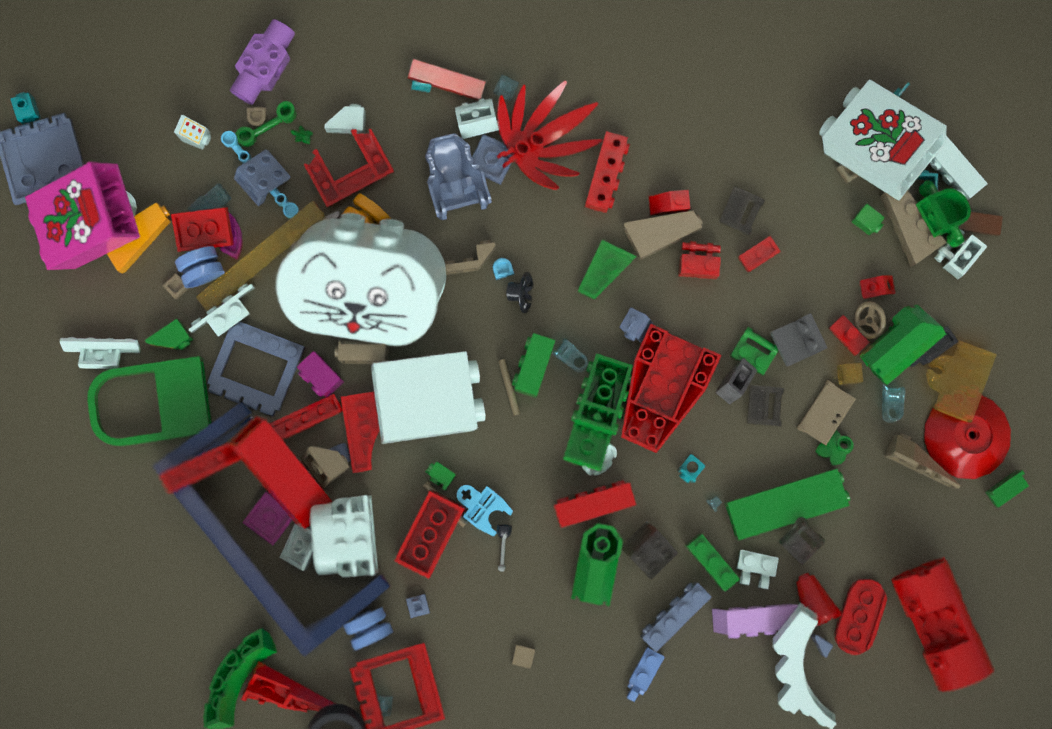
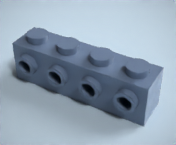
(678, 613)

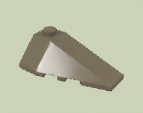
(909, 454)

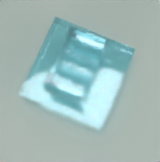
(506, 87)

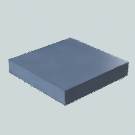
(486, 158)

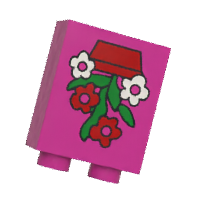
(82, 216)

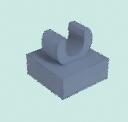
(418, 605)

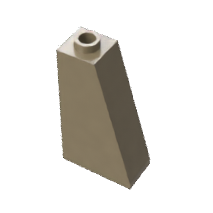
(657, 233)

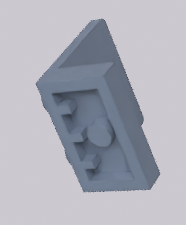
(260, 176)

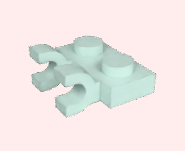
(756, 563)

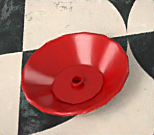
(963, 456)

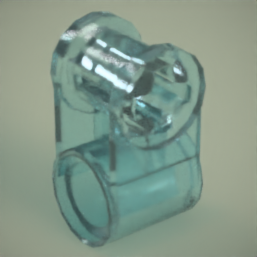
(570, 355)
(892, 401)

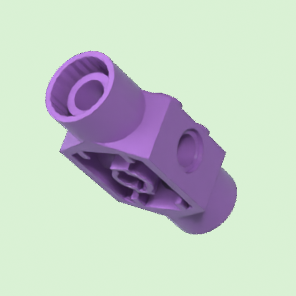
(262, 62)

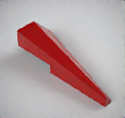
(271, 686)

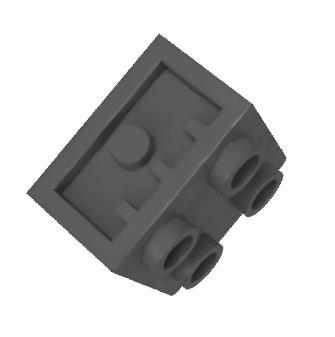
(798, 340)

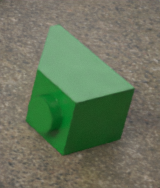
(172, 336)

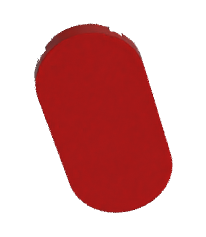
(860, 616)

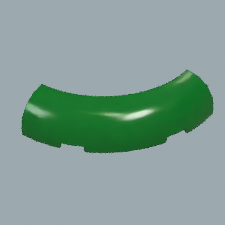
(231, 677)

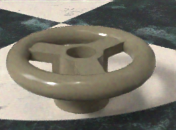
(875, 319)

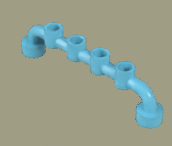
(230, 140)

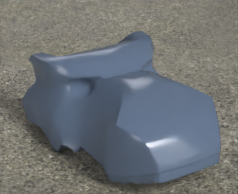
(454, 176)

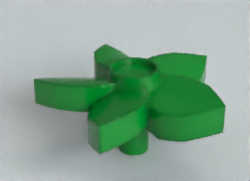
(302, 135)

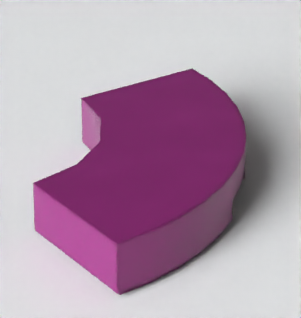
(234, 250)

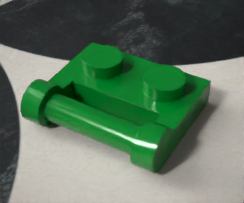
(752, 355)

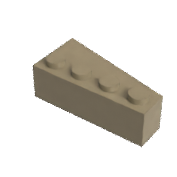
(911, 228)

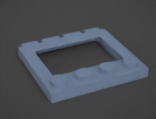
(265, 342)

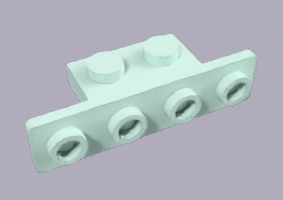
(226, 315)
(99, 352)

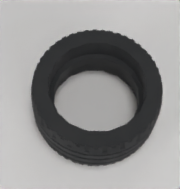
(337, 712)

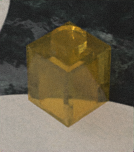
(850, 373)

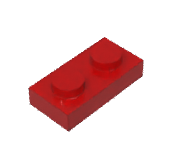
(759, 254)

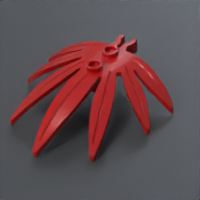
(528, 145)

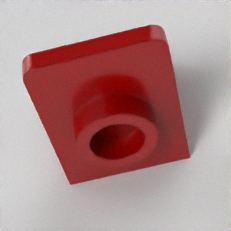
(877, 286)

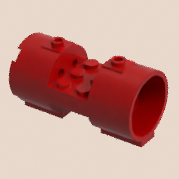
(943, 625)

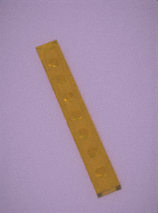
(260, 256)

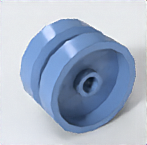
(199, 267)
(368, 628)

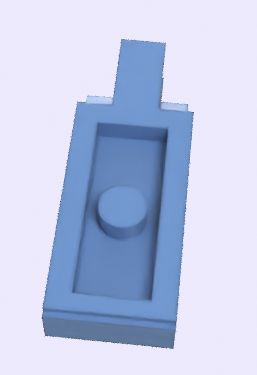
(644, 673)

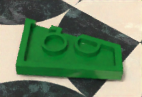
(604, 268)

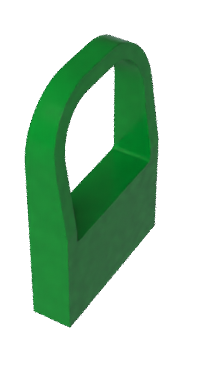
(180, 394)

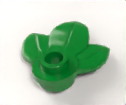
(834, 450)

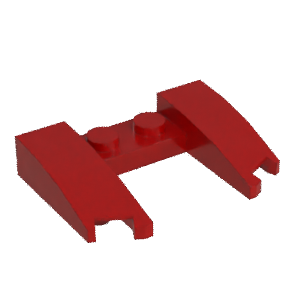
(335, 191)

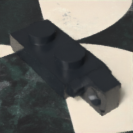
(938, 348)

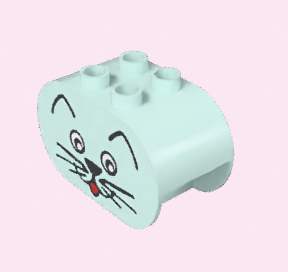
(362, 280)

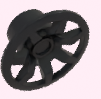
(519, 292)

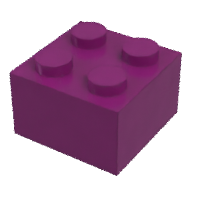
(320, 374)

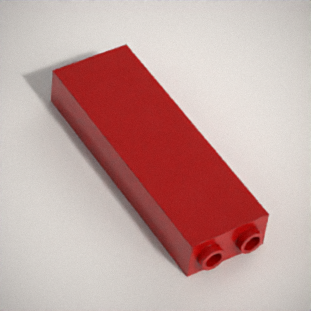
(278, 470)

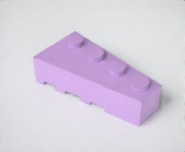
(751, 620)

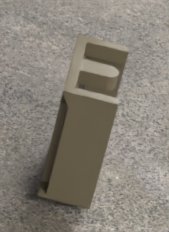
(361, 352)

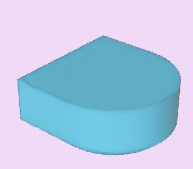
(502, 268)

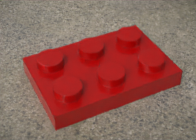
(202, 229)

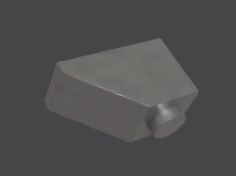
(736, 381)

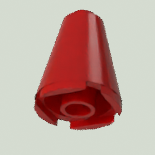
(816, 599)

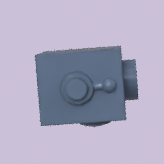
(635, 325)

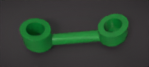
(286, 114)

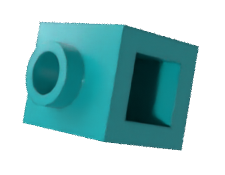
(25, 108)

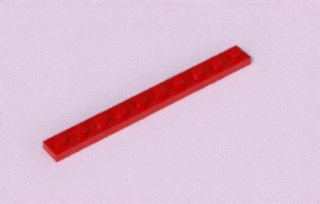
(225, 456)

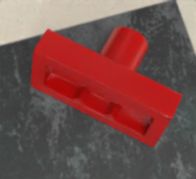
(848, 335)

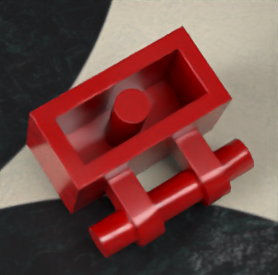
(697, 265)

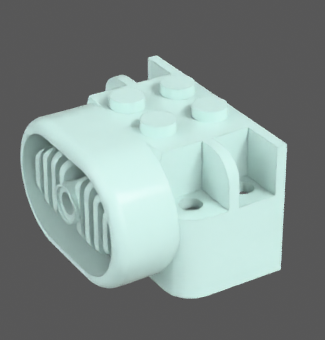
(344, 537)

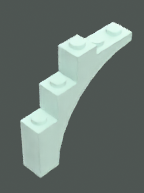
(791, 643)

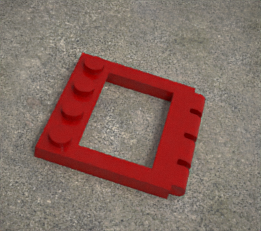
(423, 680)

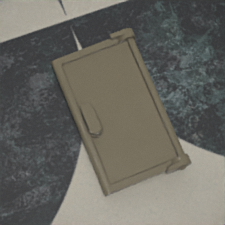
(824, 413)

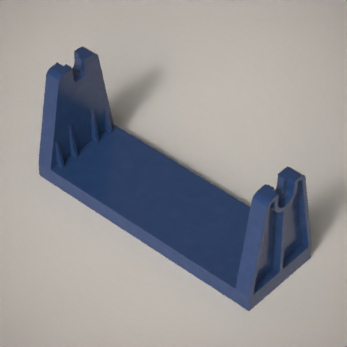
(303, 638)

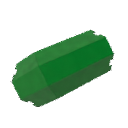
(902, 344)
(597, 564)

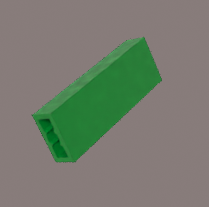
(787, 503)

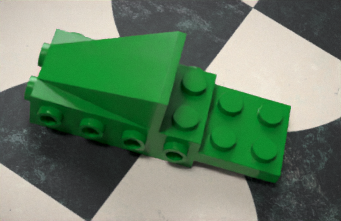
(598, 411)

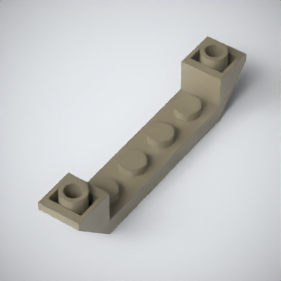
(484, 251)

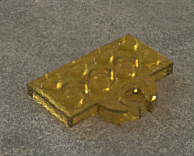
(961, 380)

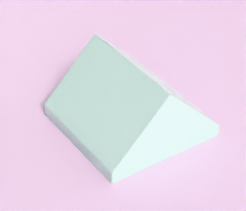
(298, 548)

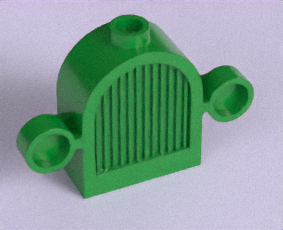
(944, 211)

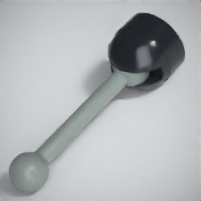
(503, 531)

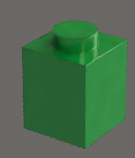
(868, 220)

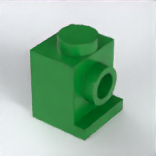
(440, 475)

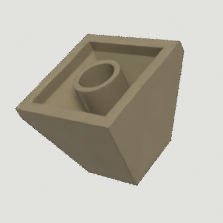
(324, 464)

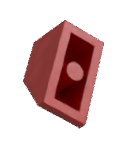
(669, 202)

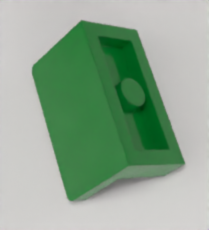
(1007, 488)

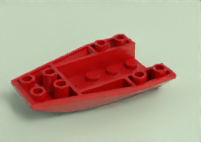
(664, 386)

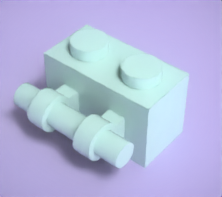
(476, 118)
(963, 257)

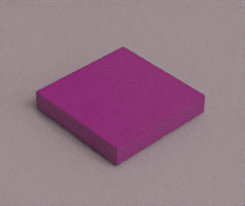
(268, 519)

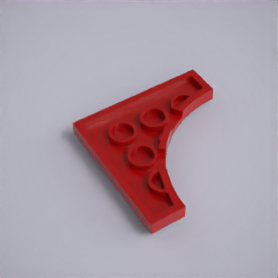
(361, 428)

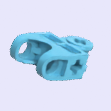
(494, 503)

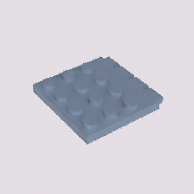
(38, 155)

